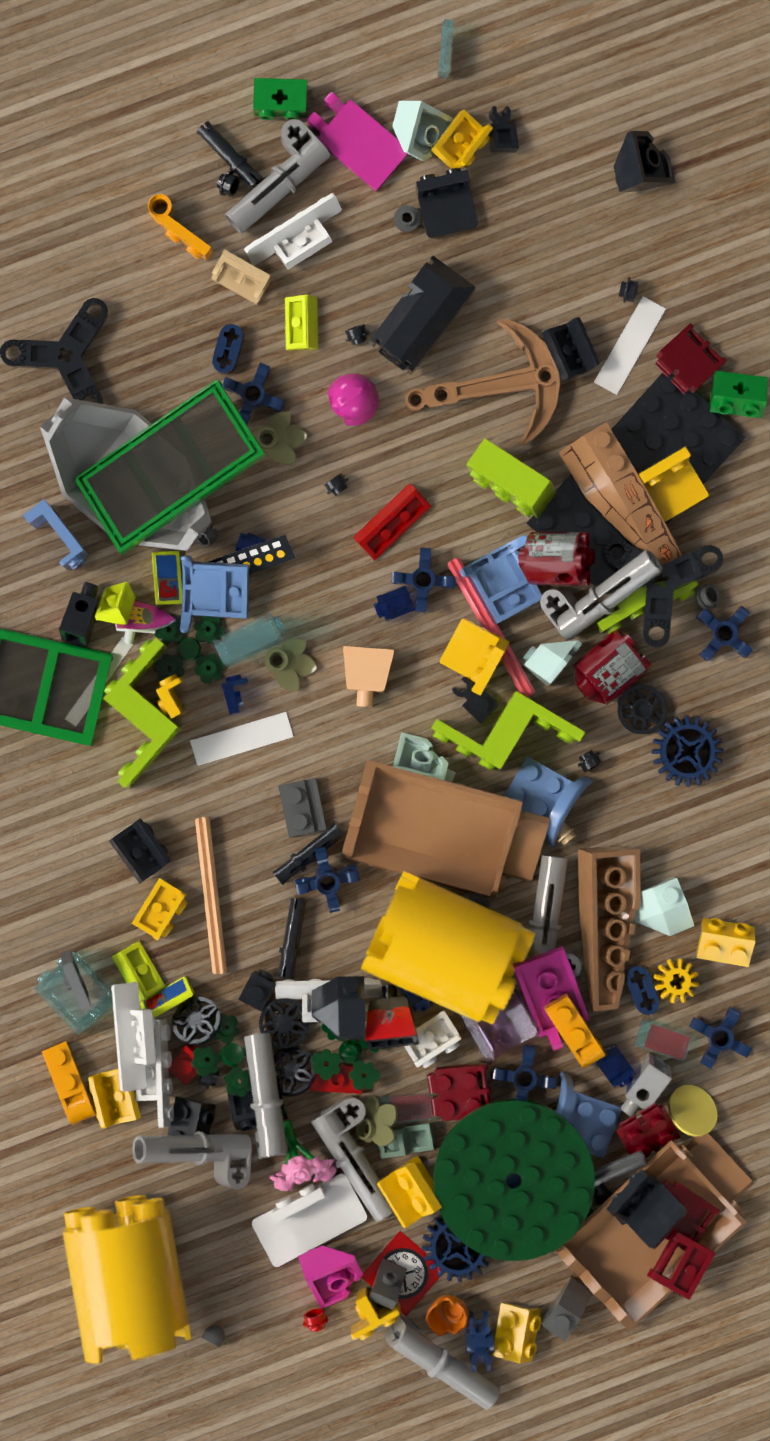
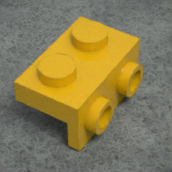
(461, 140)
(169, 701)
(160, 909)
(726, 942)
(110, 1102)
(516, 1333)

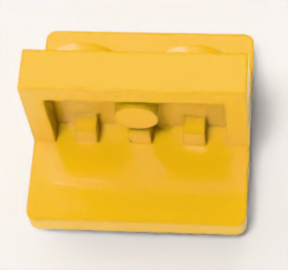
(410, 1192)
(371, 1316)

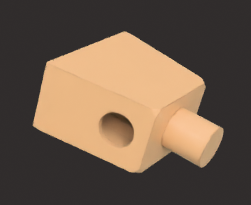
(366, 671)

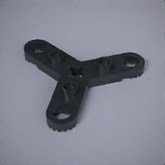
(75, 339)
(660, 600)

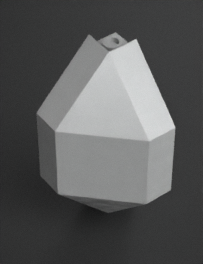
(88, 432)

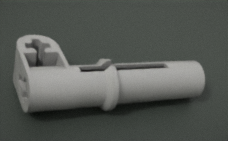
(303, 161)
(579, 615)
(551, 872)
(270, 1131)
(333, 1132)
(223, 1150)
(411, 1342)

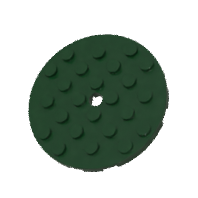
(521, 1219)

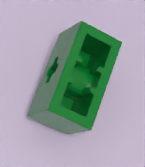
(266, 96)
(738, 394)

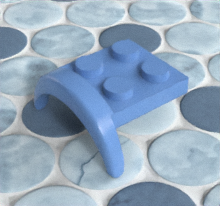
(502, 581)
(213, 590)
(546, 794)
(590, 1116)

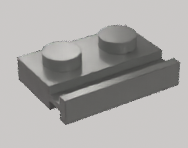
(302, 807)

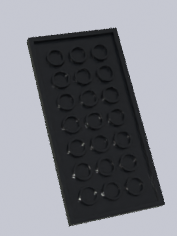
(648, 433)

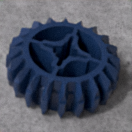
(695, 760)
(472, 1263)

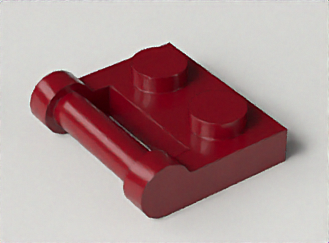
(688, 1269)

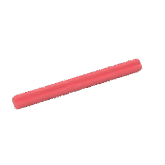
(486, 620)

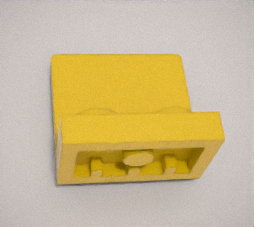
(673, 484)
(474, 653)

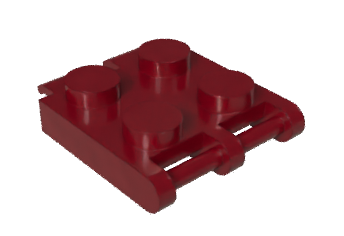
(688, 360)
(457, 1090)
(648, 1131)
(696, 1210)

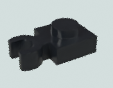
(503, 135)
(478, 706)

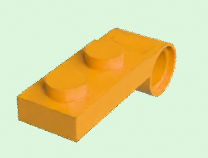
(176, 231)
(575, 1031)
(69, 1083)

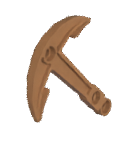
(509, 382)

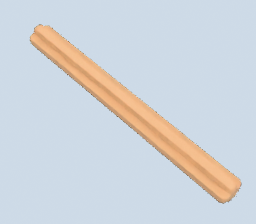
(211, 896)

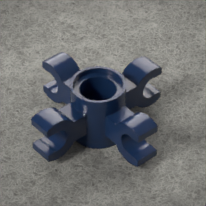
(241, 389)
(424, 567)
(734, 642)
(307, 884)
(726, 1025)
(526, 1065)
(480, 1341)

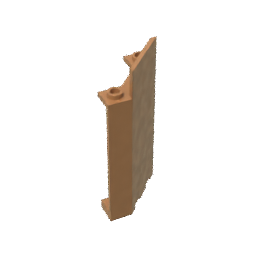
(442, 831)
(617, 1261)

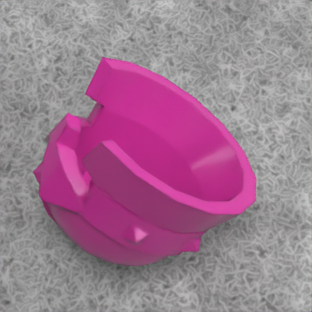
(353, 398)

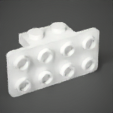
(309, 1219)

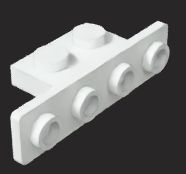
(298, 236)
(303, 990)
(133, 1036)
(157, 1076)

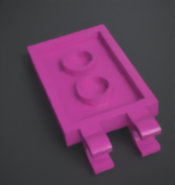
(358, 142)
(543, 981)

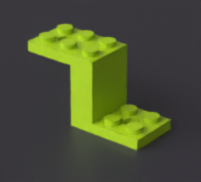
(141, 712)
(507, 731)

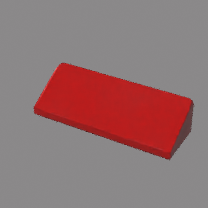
(391, 521)

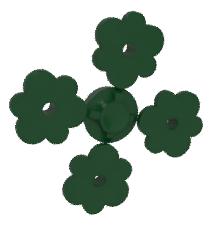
(190, 649)
(350, 1052)
(231, 1054)

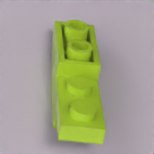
(633, 606)

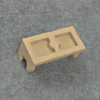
(241, 277)

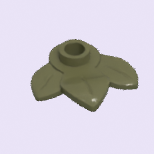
(284, 438)
(294, 663)
(377, 1122)

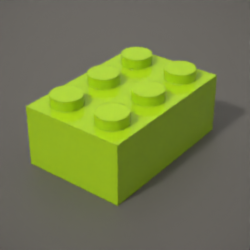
(510, 479)

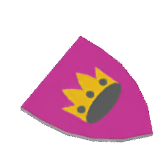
(144, 619)

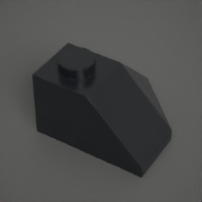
(641, 164)
(341, 1006)

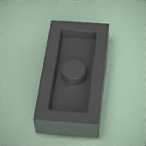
(74, 980)
(387, 1284)

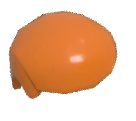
(447, 1315)

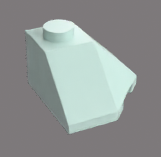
(419, 127)
(549, 659)
(417, 756)
(664, 908)

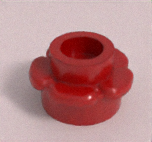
(315, 1319)

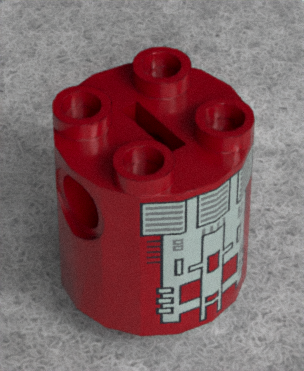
(557, 558)
(609, 668)

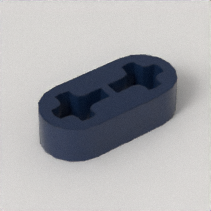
(221, 347)
(636, 992)

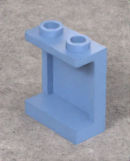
(44, 512)

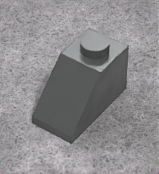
(567, 1309)

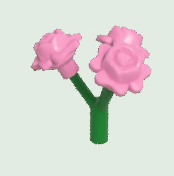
(300, 1169)

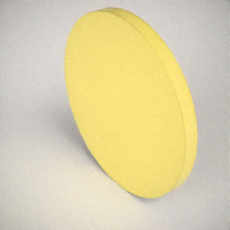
(692, 1110)

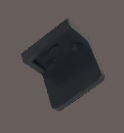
(446, 203)
(648, 1208)

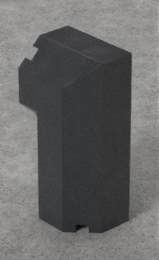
(422, 315)

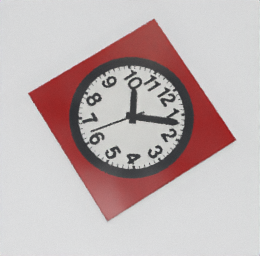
(418, 1276)

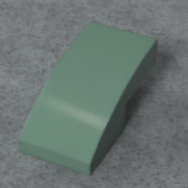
(410, 1140)

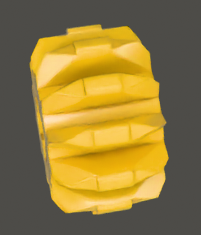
(668, 976)

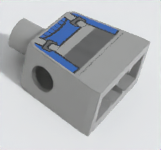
(652, 1076)

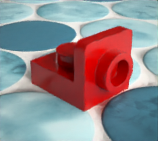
(181, 1064)

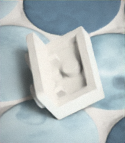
(434, 1036)

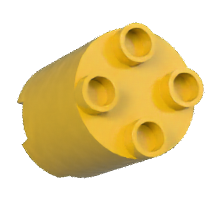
(447, 949)
(126, 1278)

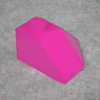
(329, 1274)

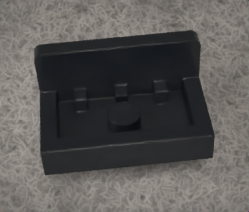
(571, 349)
(140, 850)
(191, 1117)

